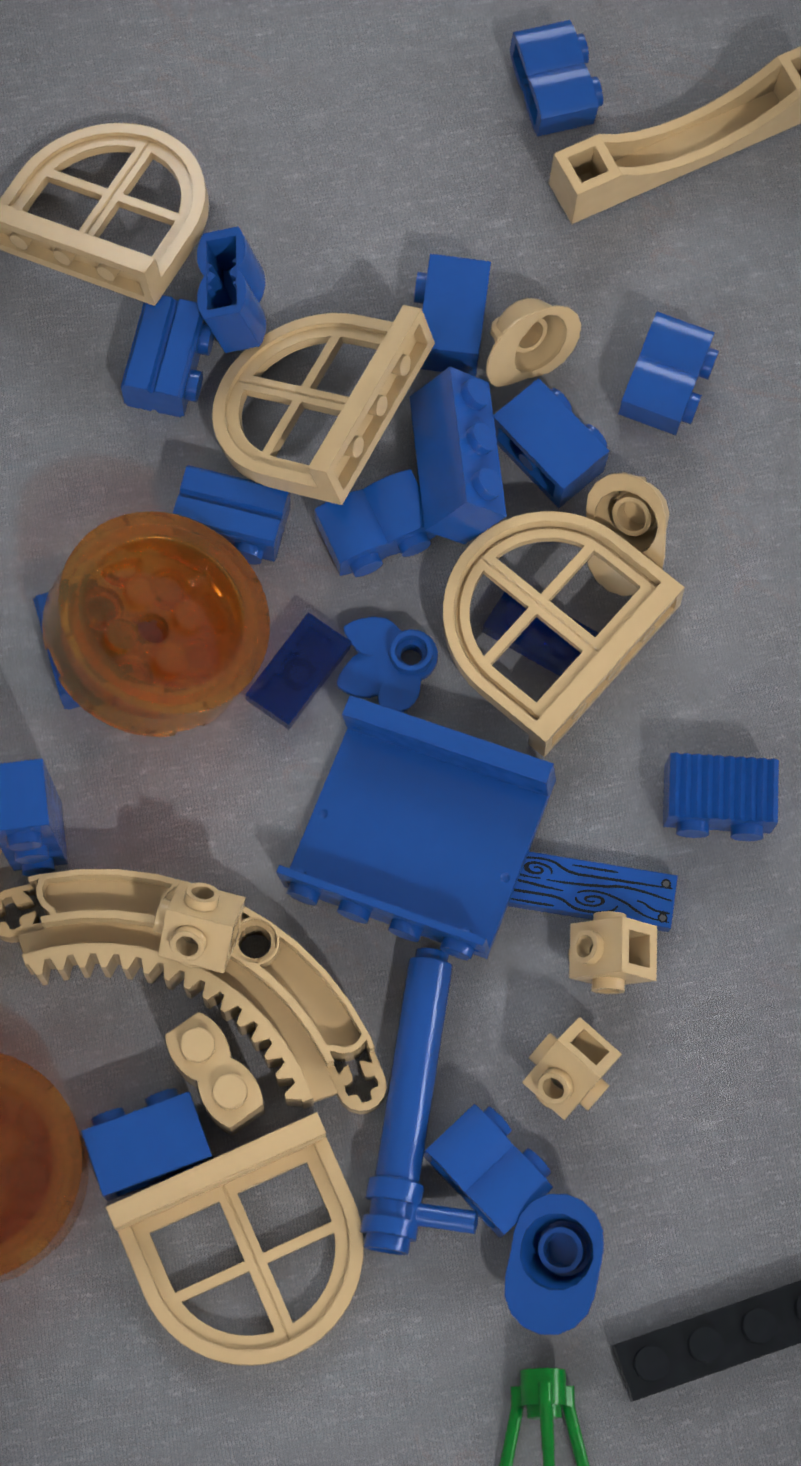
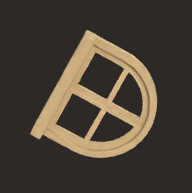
(82, 251)
(361, 417)
(600, 656)
(221, 1182)

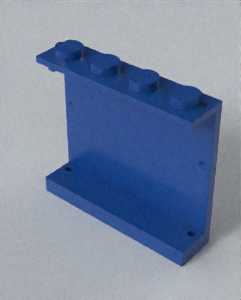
(420, 829)

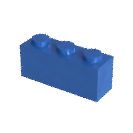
(457, 456)
(31, 818)

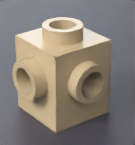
(199, 926)
(612, 952)
(571, 1068)

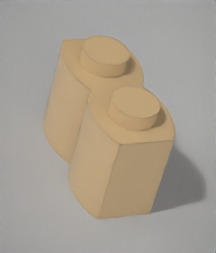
(207, 1064)

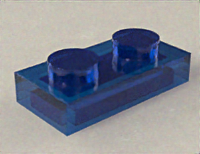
(536, 641)

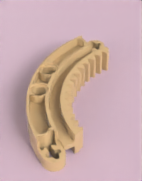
(280, 996)

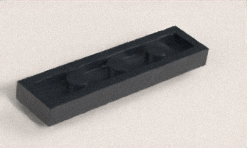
(710, 1342)

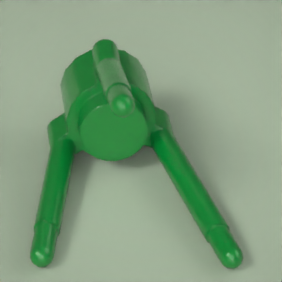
(544, 1396)

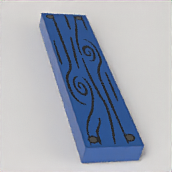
(589, 887)

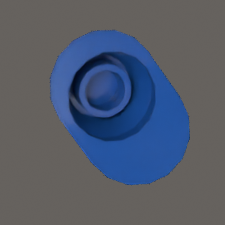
(554, 1264)

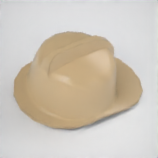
(530, 341)
(635, 513)

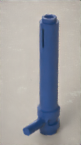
(396, 1188)

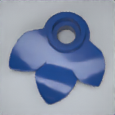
(379, 665)

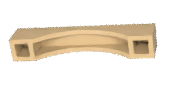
(624, 165)

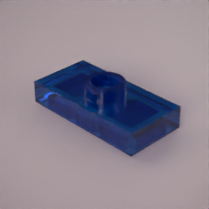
(298, 671)

